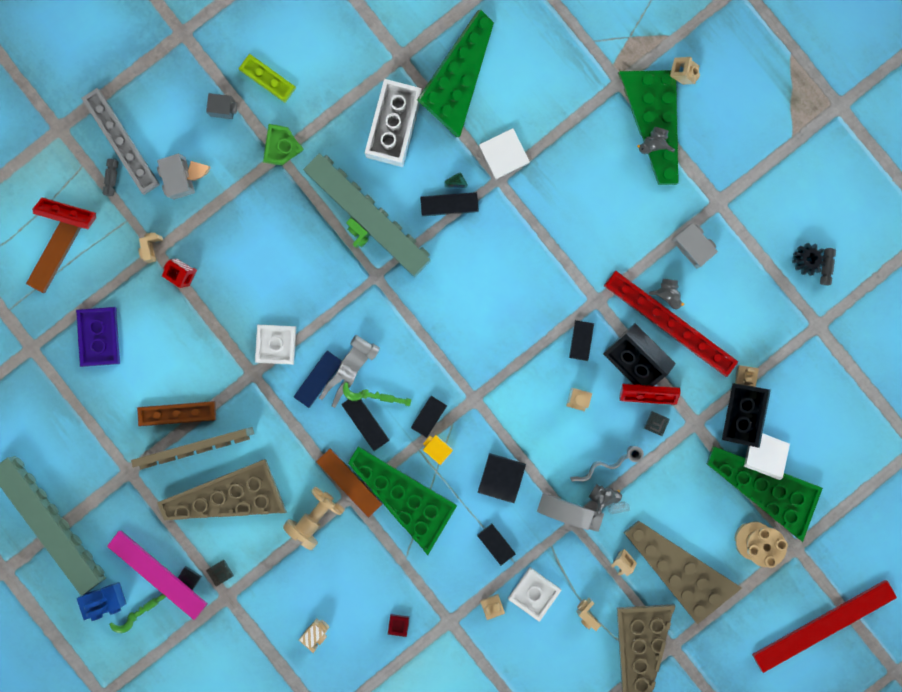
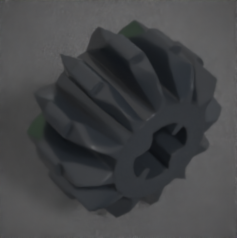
(809, 266)

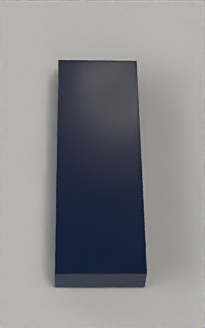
(318, 379)

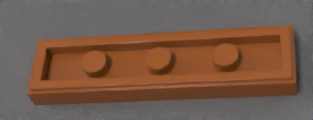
(53, 256)
(176, 413)
(349, 482)

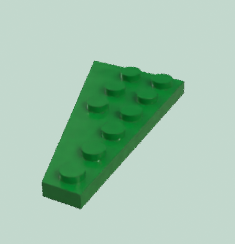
(453, 84)
(655, 105)
(785, 500)
(409, 501)

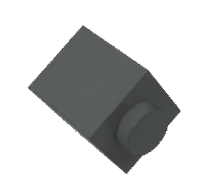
(221, 106)

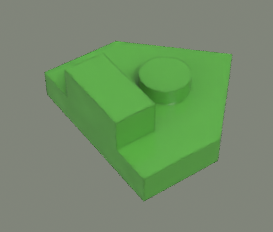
(280, 145)

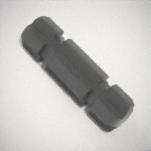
(110, 177)
(828, 269)

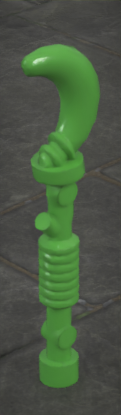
(365, 393)
(133, 616)

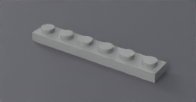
(120, 141)

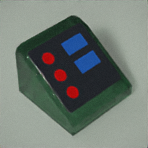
(456, 181)

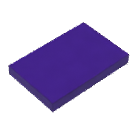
(98, 336)

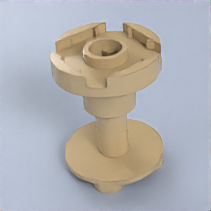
(309, 522)
(761, 544)

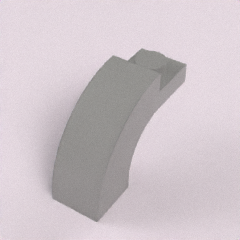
(570, 513)

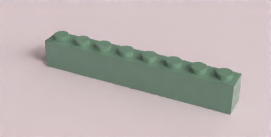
(367, 215)
(49, 526)

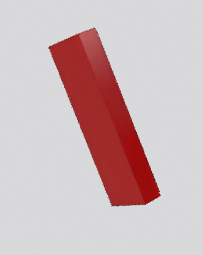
(64, 213)
(649, 394)

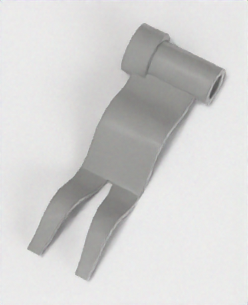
(350, 366)
(634, 458)

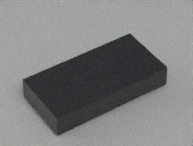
(581, 340)
(428, 416)
(496, 544)

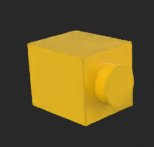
(437, 449)

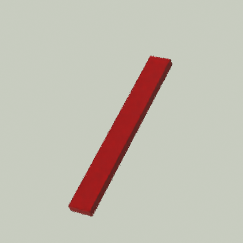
(671, 323)
(824, 626)

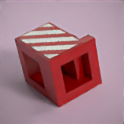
(178, 273)

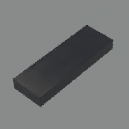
(449, 204)
(366, 423)

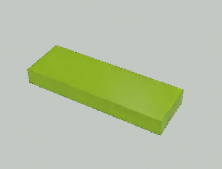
(267, 78)

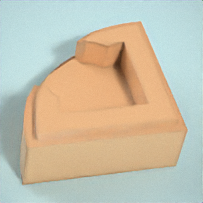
(197, 170)

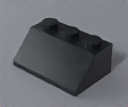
(639, 357)
(746, 415)

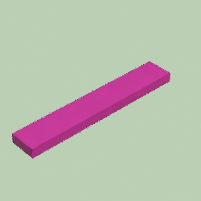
(157, 575)

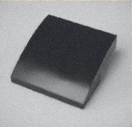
(501, 478)

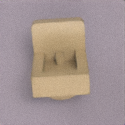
(146, 243)
(587, 619)

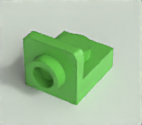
(355, 229)

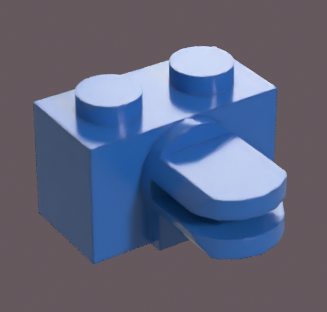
(101, 601)

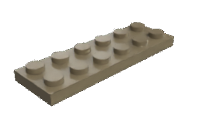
(188, 450)

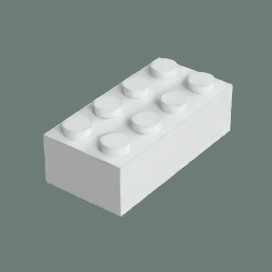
(393, 123)

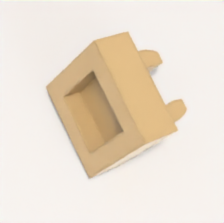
(746, 375)
(625, 563)
(492, 607)

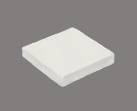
(504, 154)
(275, 344)
(769, 458)
(534, 594)

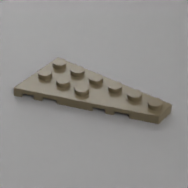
(234, 494)
(688, 578)
(642, 644)

